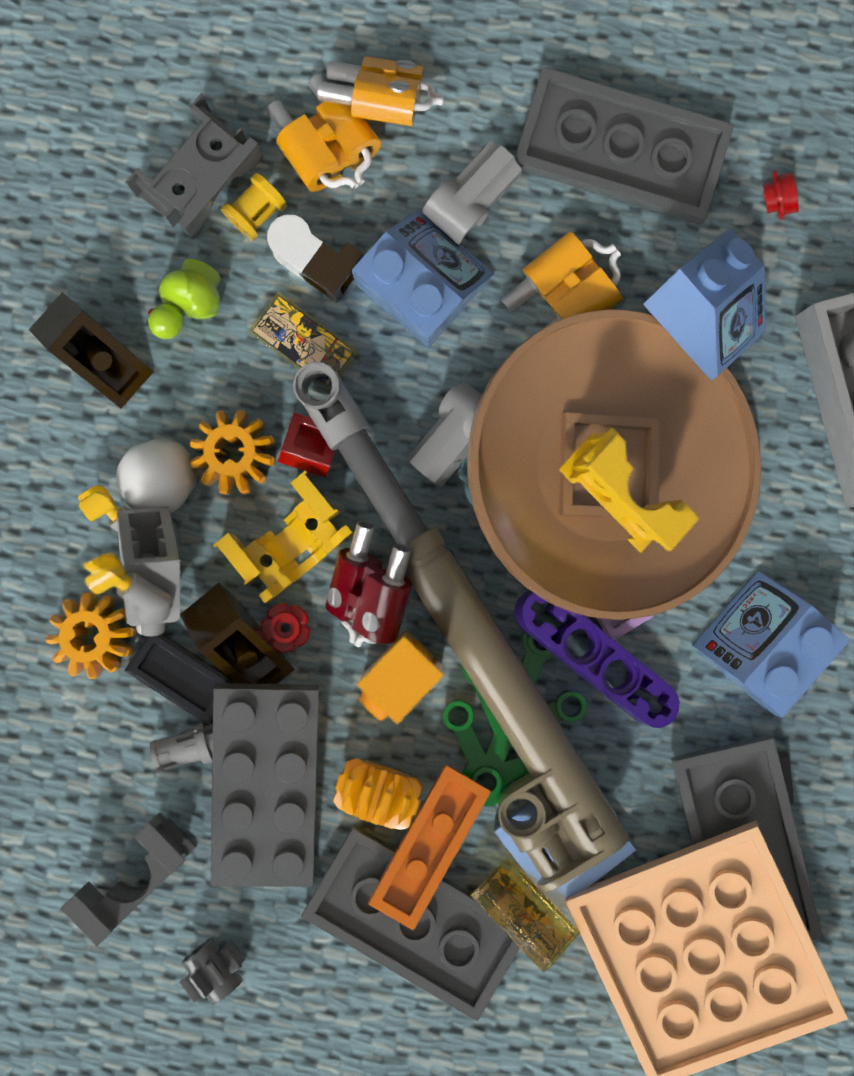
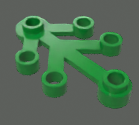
(499, 746)

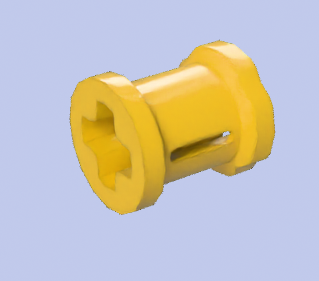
(254, 206)

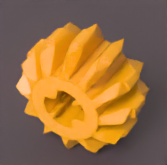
(235, 434)
(74, 628)
(378, 794)

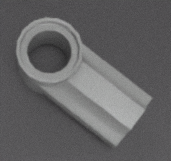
(466, 200)
(447, 441)

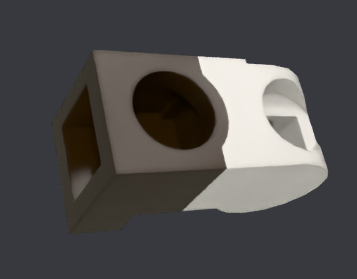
(311, 258)

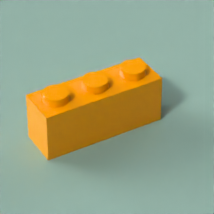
(399, 678)

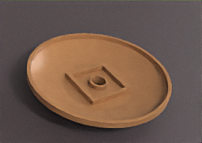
(681, 437)

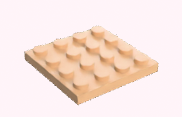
(706, 955)

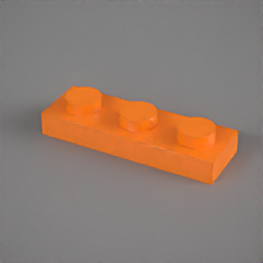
(429, 847)

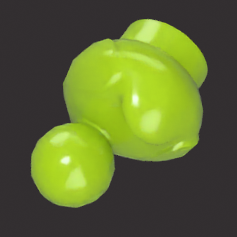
(187, 293)

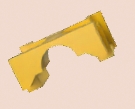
(604, 473)
(288, 543)

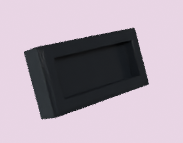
(177, 675)

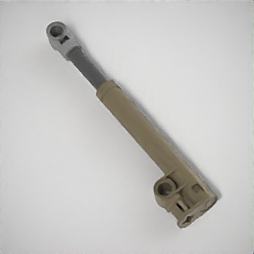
(571, 810)

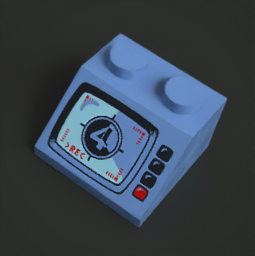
(420, 276)
(714, 303)
(771, 643)

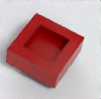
(305, 447)

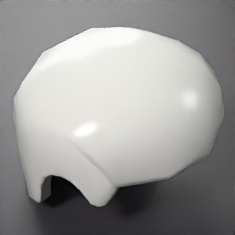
(156, 475)

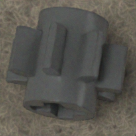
(212, 971)

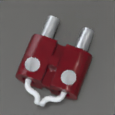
(367, 592)

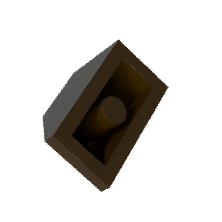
(90, 350)
(233, 639)

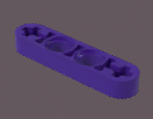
(597, 658)

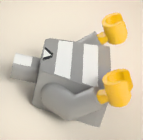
(147, 565)

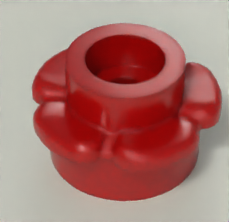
(781, 194)
(295, 617)

